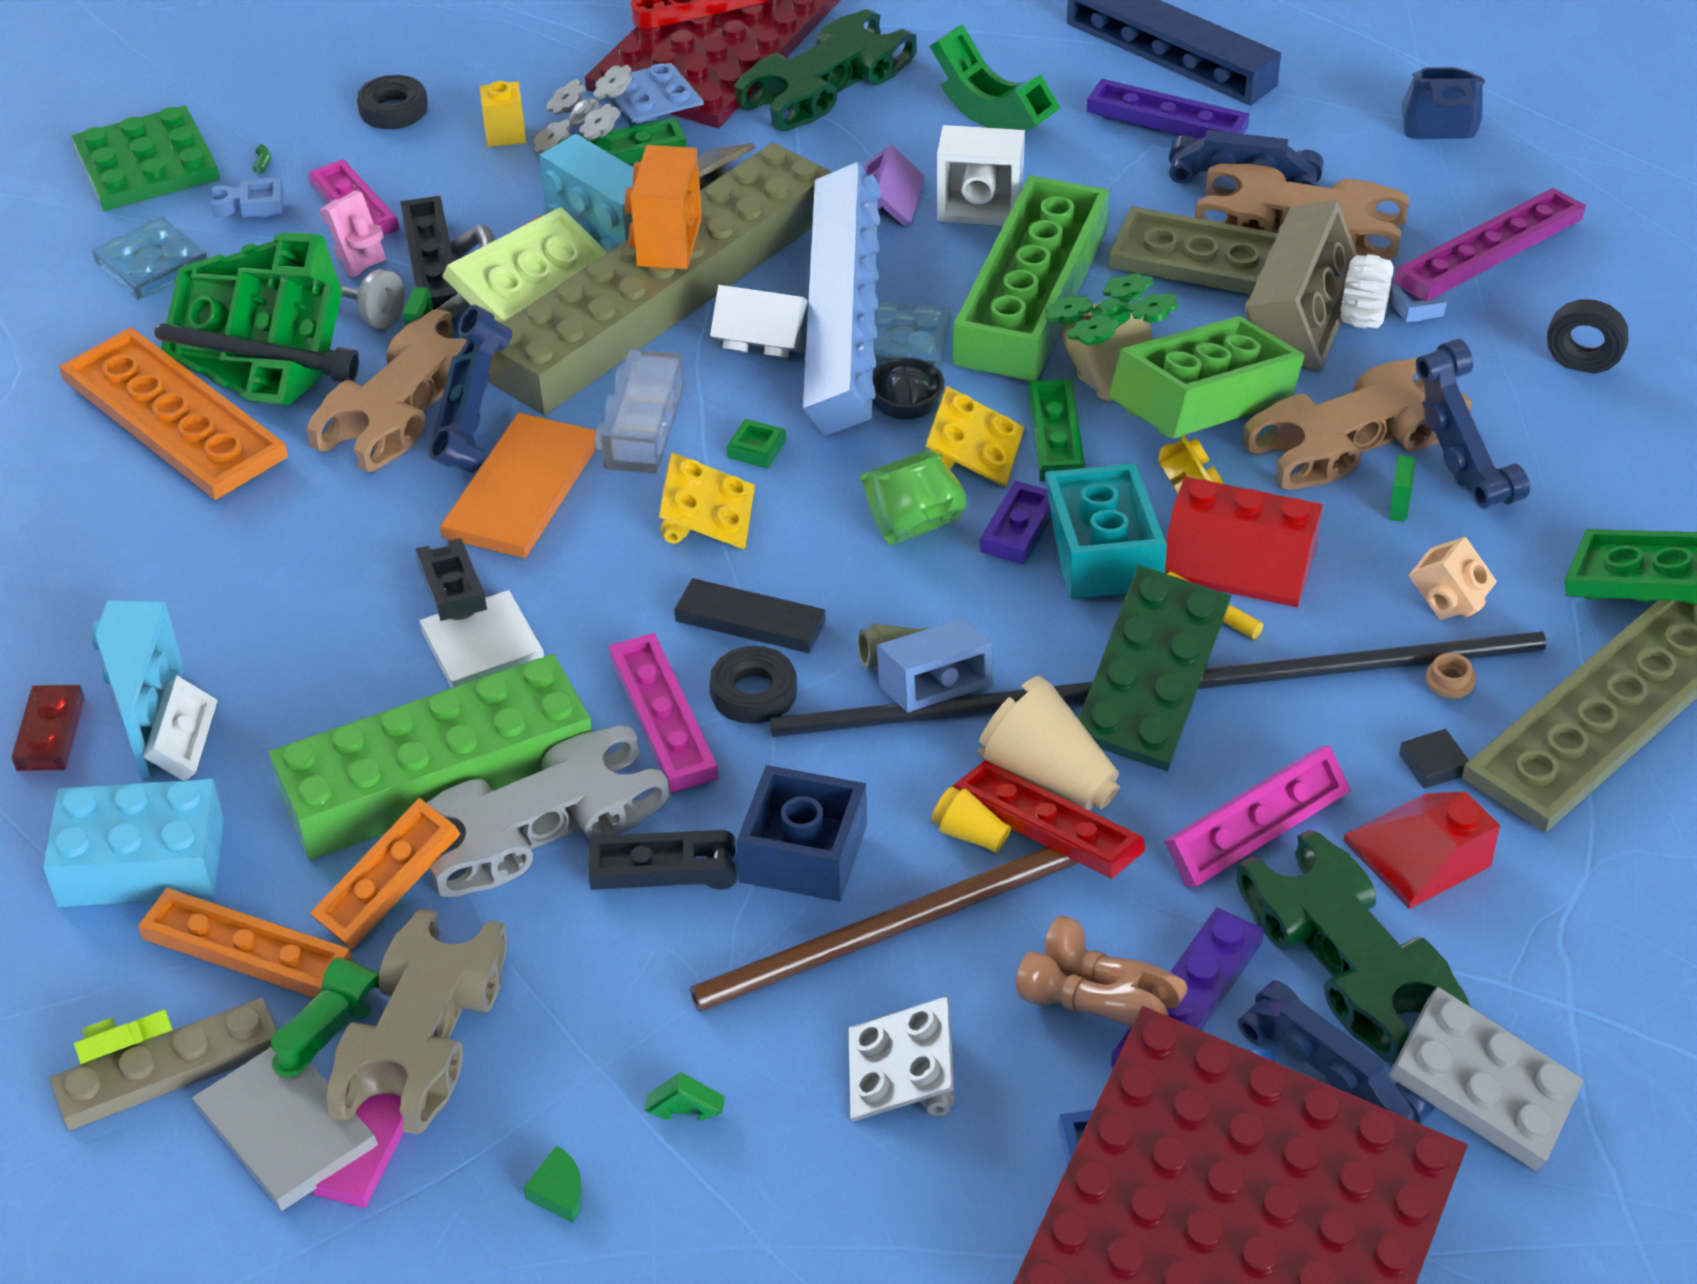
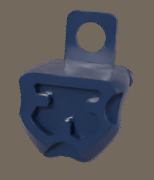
(1443, 104)

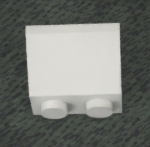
(760, 320)

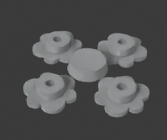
(587, 114)

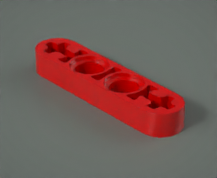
(659, 13)

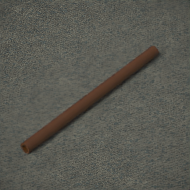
(877, 928)

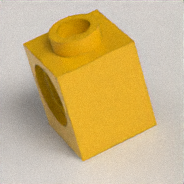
(502, 113)

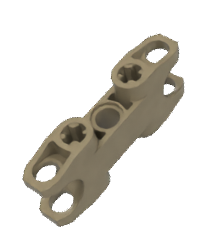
(411, 1043)

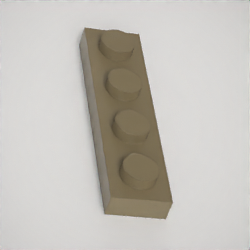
(163, 1064)

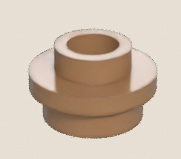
(1451, 676)

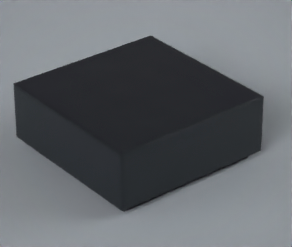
(1433, 758)

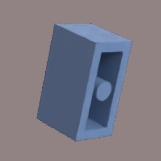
(935, 665)

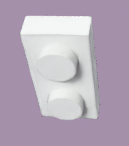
(180, 728)

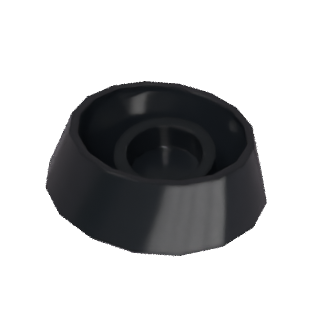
(907, 387)

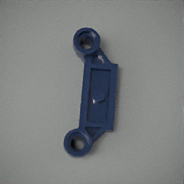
(1192, 156)
(464, 390)
(1457, 433)
(1342, 1061)

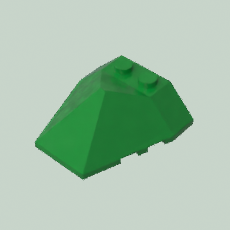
(264, 294)

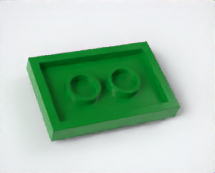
(1634, 566)

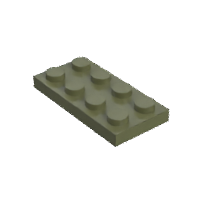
(1191, 250)

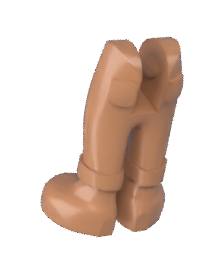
(1093, 980)

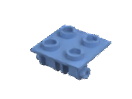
(655, 93)

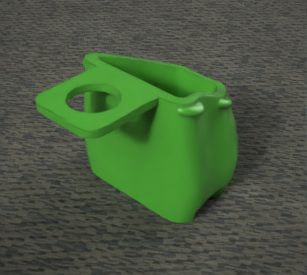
(913, 496)

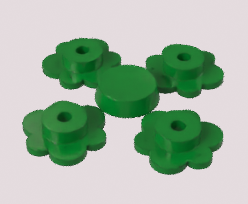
(1111, 312)

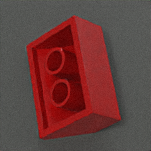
(1242, 540)

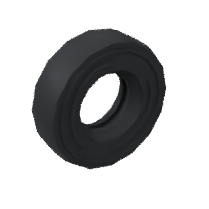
(392, 115)
(1594, 314)
(753, 707)

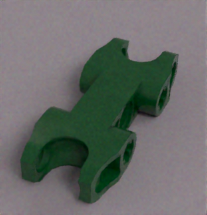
(812, 79)
(1332, 917)

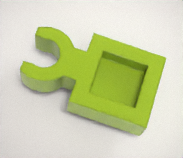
(106, 1038)

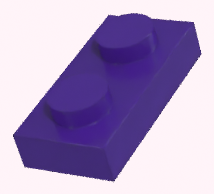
(1017, 523)

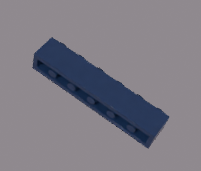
(1182, 44)

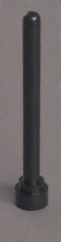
(339, 363)

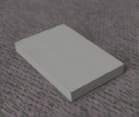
(282, 1127)

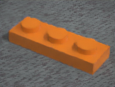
(385, 873)

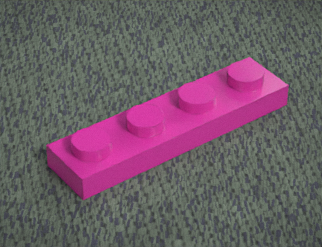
(663, 712)
(1257, 816)

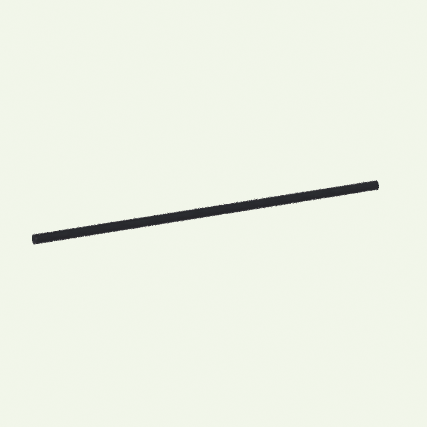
(1212, 678)

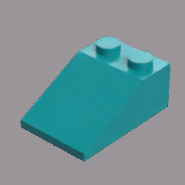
(1103, 528)

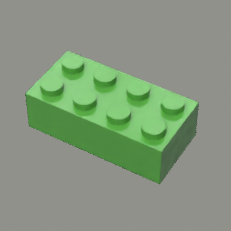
(1205, 376)

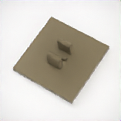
(713, 159)

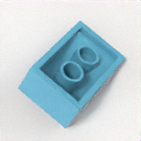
(137, 663)

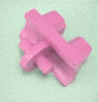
(353, 233)

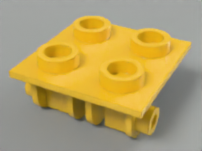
(974, 436)
(704, 502)

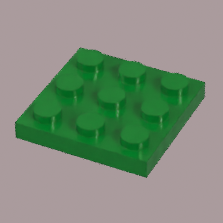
(145, 157)

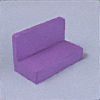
(898, 182)

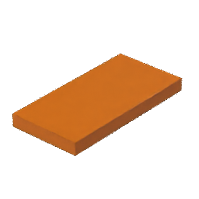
(520, 485)

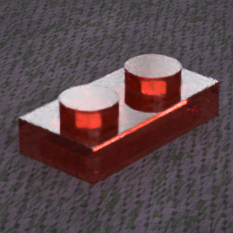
(48, 727)

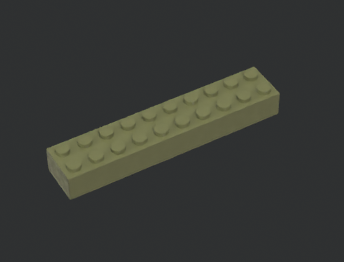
(618, 306)

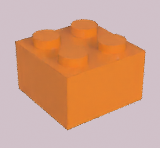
(664, 206)

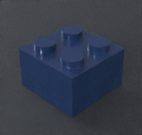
(802, 833)

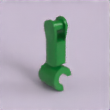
(340, 997)

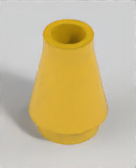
(967, 819)

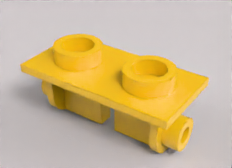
(1187, 460)

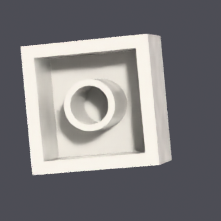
(979, 174)

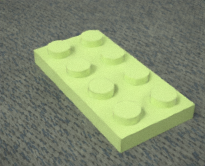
(523, 264)

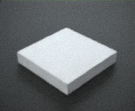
(483, 642)

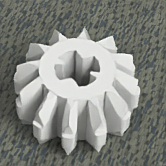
(1366, 291)

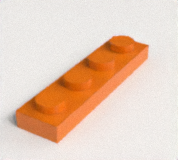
(240, 942)

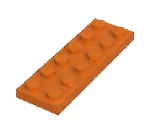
(174, 413)

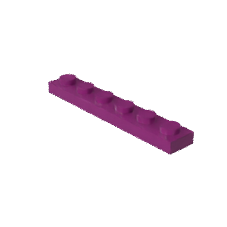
(1488, 244)

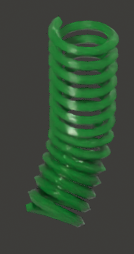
(263, 159)

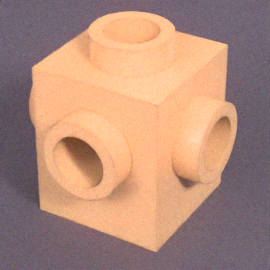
(1453, 579)

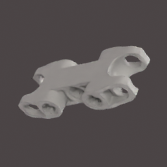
(569, 794)

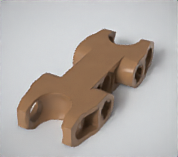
(1266, 196)
(392, 404)
(1334, 433)

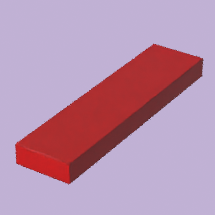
(1053, 820)

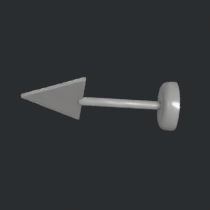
(378, 298)

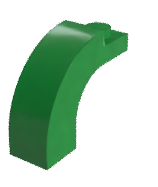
(983, 93)

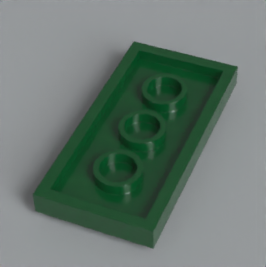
(1153, 666)

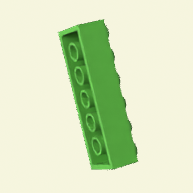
(1032, 264)
(371, 771)

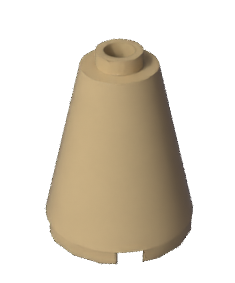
(1049, 747)

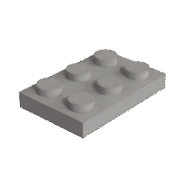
(1487, 1078)

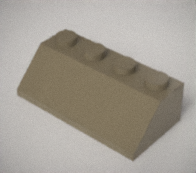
(1305, 281)

